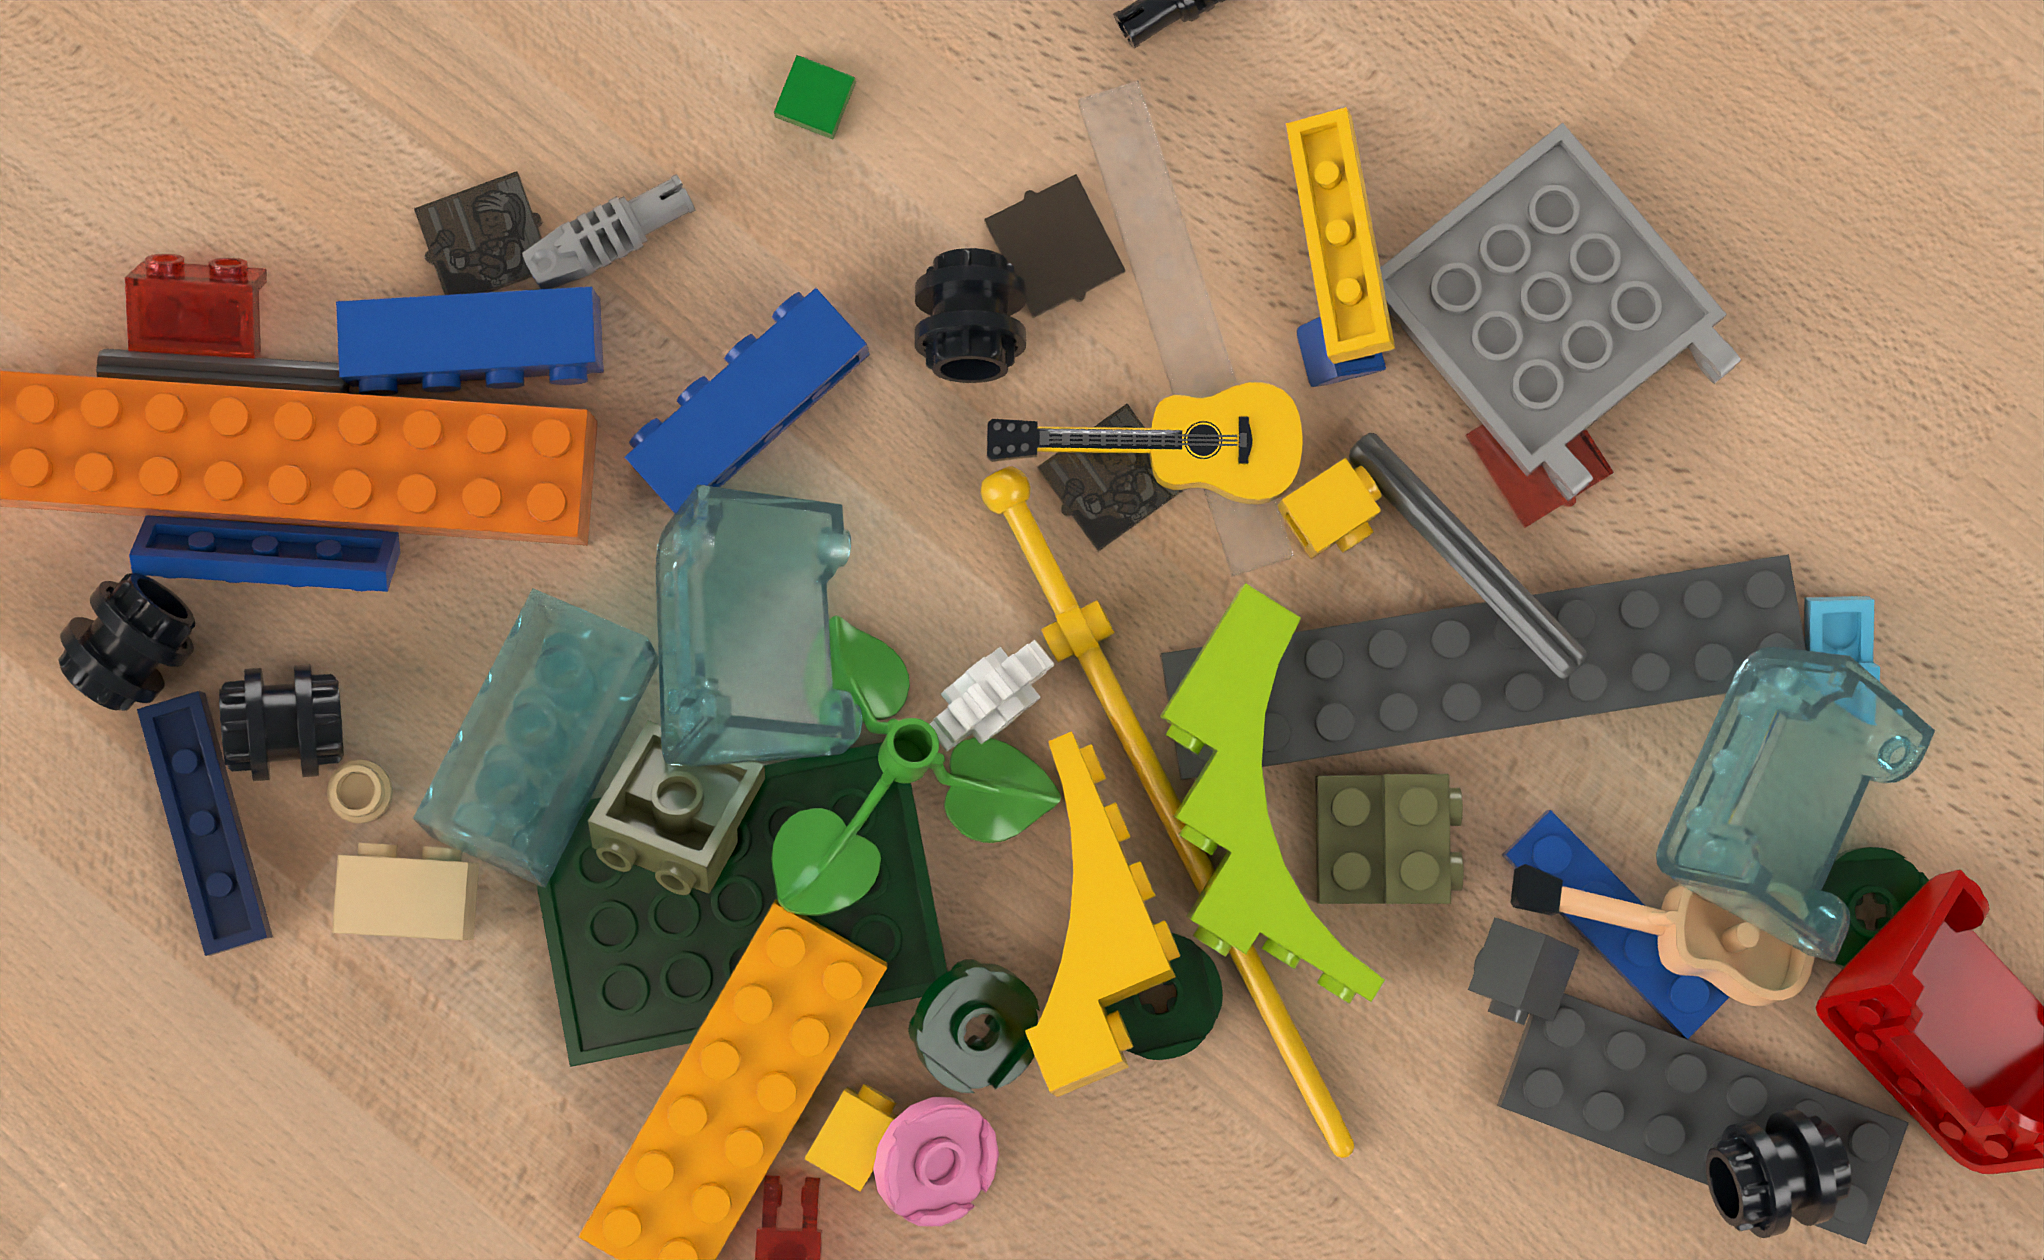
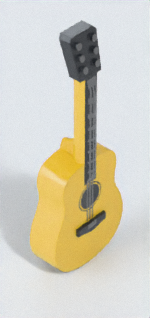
(1231, 443)

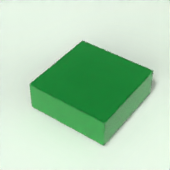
(814, 97)

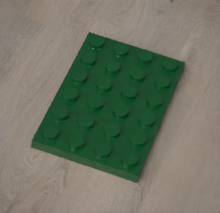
(648, 963)

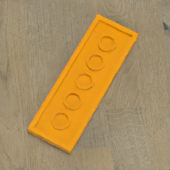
(735, 1093)

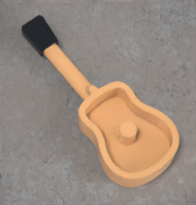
(1691, 933)

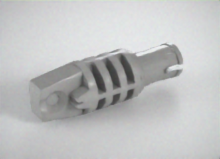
(605, 234)

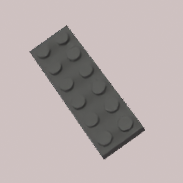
(1676, 1097)

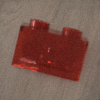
(194, 307)

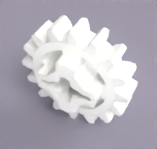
(991, 695)

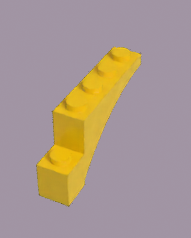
(1109, 940)

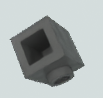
(1522, 972)

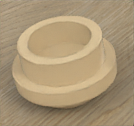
(359, 791)

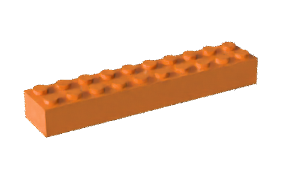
(296, 457)

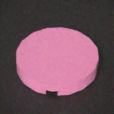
(935, 1161)

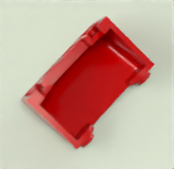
(1947, 1028)

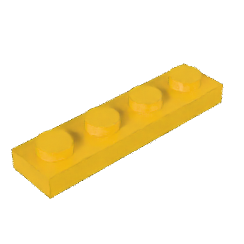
(1340, 236)

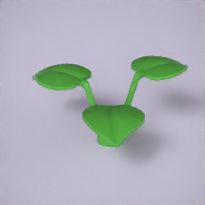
(991, 796)

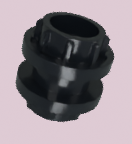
(970, 319)
(119, 651)
(281, 722)
(1778, 1173)

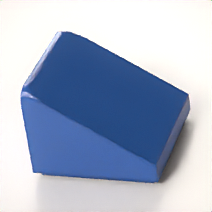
(1318, 365)

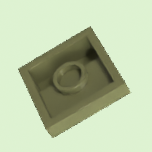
(672, 815)
(1387, 839)

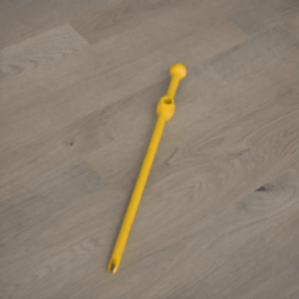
(1079, 633)

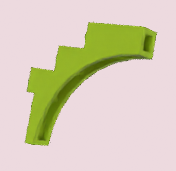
(1251, 889)

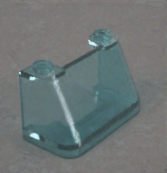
(749, 630)
(1782, 789)

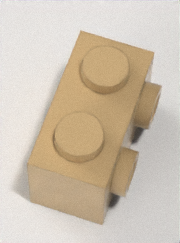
(405, 896)

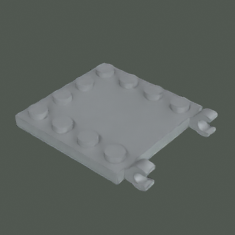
(1550, 304)

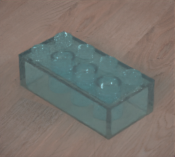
(538, 737)

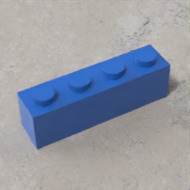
(470, 339)
(749, 401)

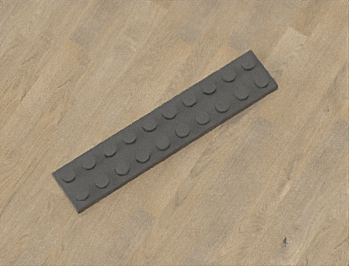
(1474, 674)

